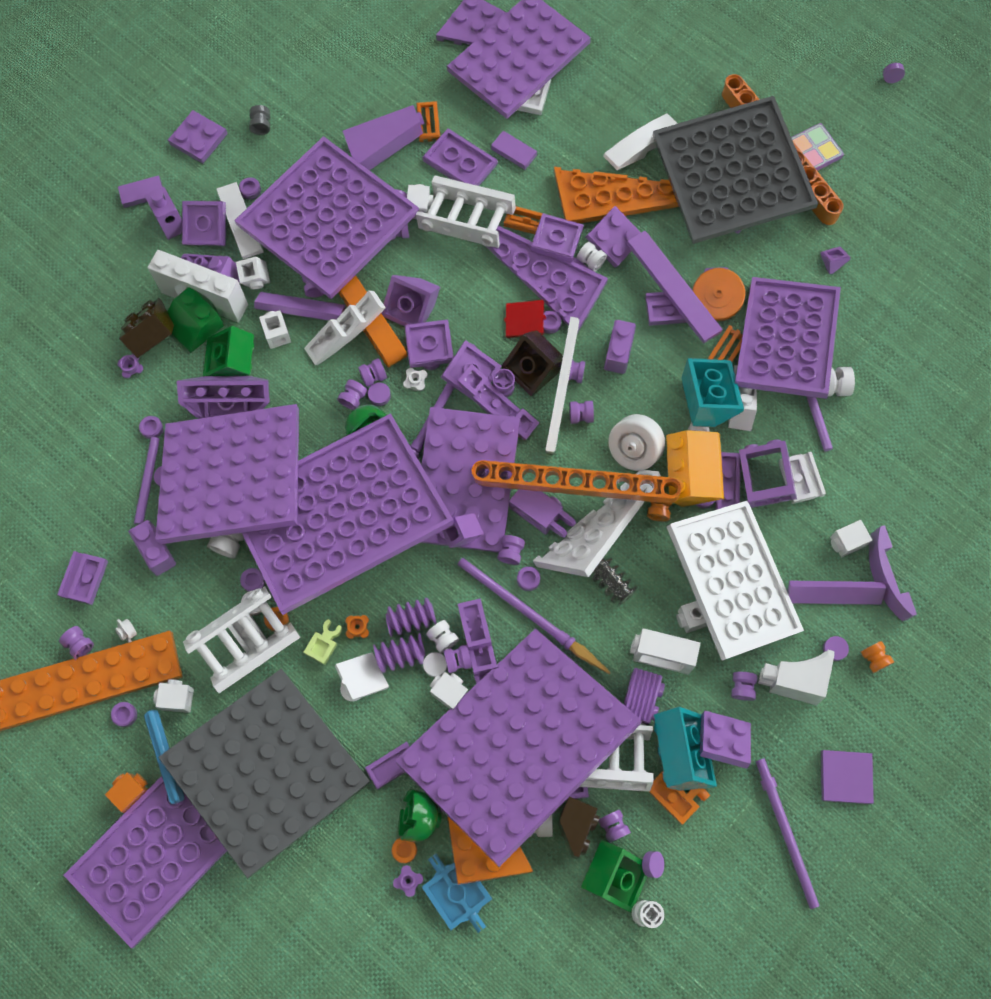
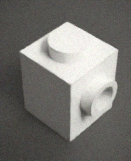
(420, 196)
(253, 272)
(850, 538)
(691, 617)
(448, 689)
(173, 697)

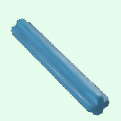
(160, 746)

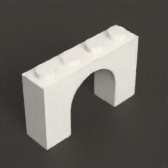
(176, 274)

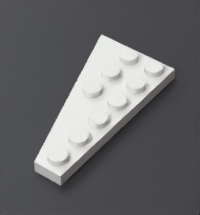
(593, 535)

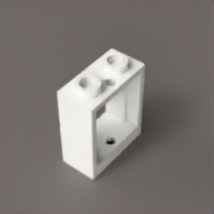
(665, 651)

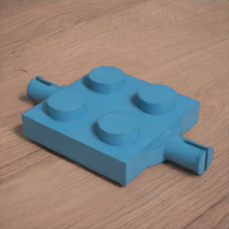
(455, 901)

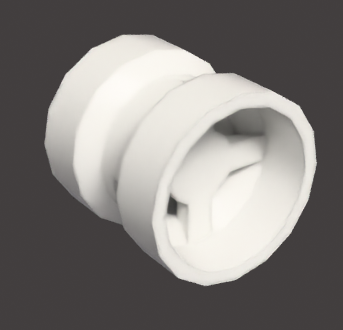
(591, 256)
(442, 636)
(644, 910)

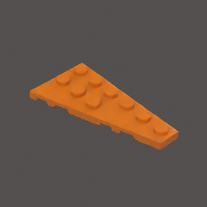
(592, 195)
(475, 866)

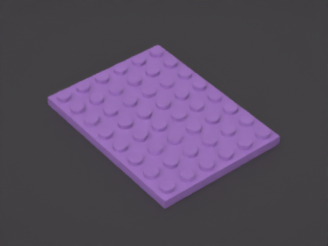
(354, 510)
(518, 745)

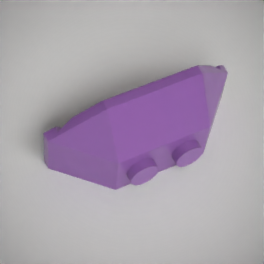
(222, 395)

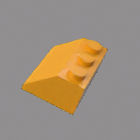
(697, 465)

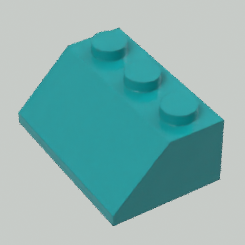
(711, 391)
(680, 750)

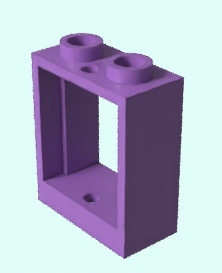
(772, 495)

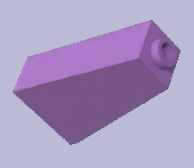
(382, 137)

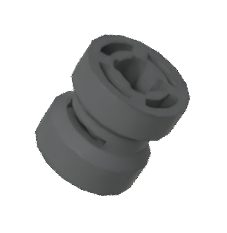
(259, 120)

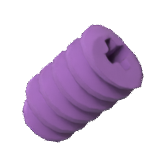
(410, 616)
(399, 653)

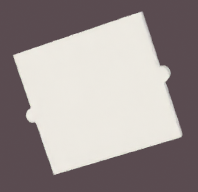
(361, 676)

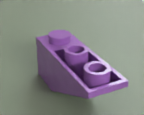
(219, 264)

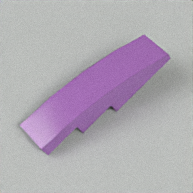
(477, 638)

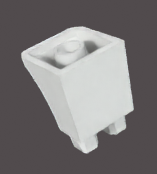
(800, 680)

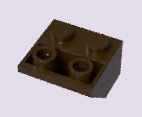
(146, 327)
(575, 825)

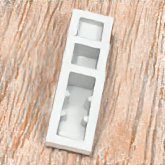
(636, 144)
(234, 207)
(344, 328)

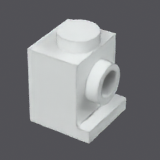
(275, 329)

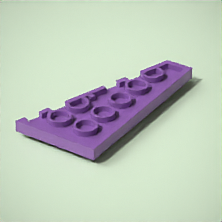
(469, 22)
(562, 285)

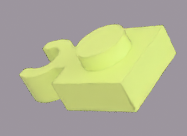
(322, 646)

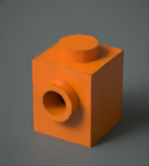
(126, 790)

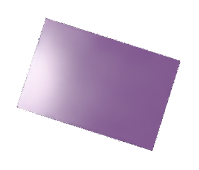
(459, 159)

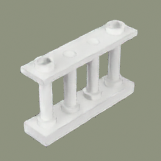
(469, 194)
(243, 662)
(625, 780)

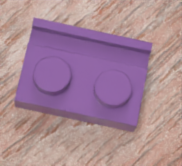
(661, 310)
(82, 578)

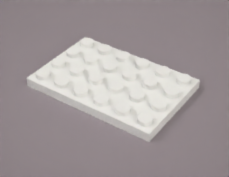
(734, 579)

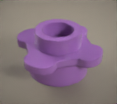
(128, 360)
(400, 882)

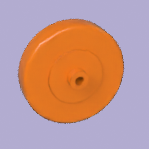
(720, 292)

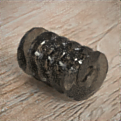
(613, 581)

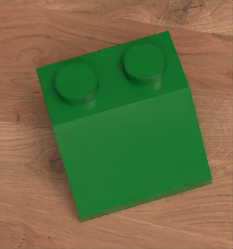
(193, 319)
(229, 353)
(615, 876)

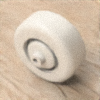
(636, 442)

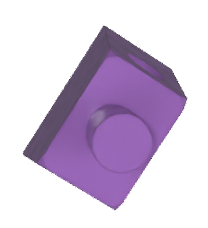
(163, 207)

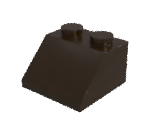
(533, 362)

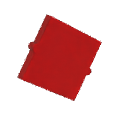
(524, 318)

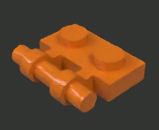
(677, 802)

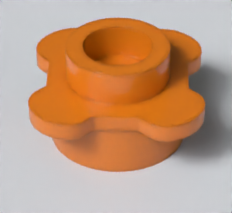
(352, 621)

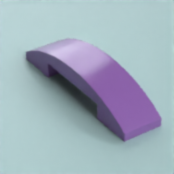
(493, 401)
(881, 570)

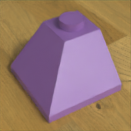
(409, 300)

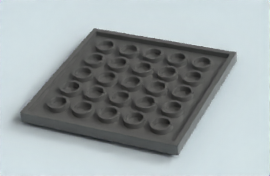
(734, 169)
(264, 772)

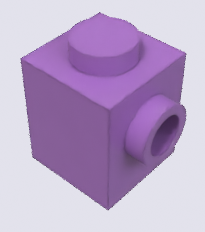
(463, 531)

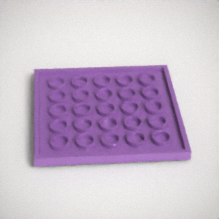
(327, 217)
(229, 474)

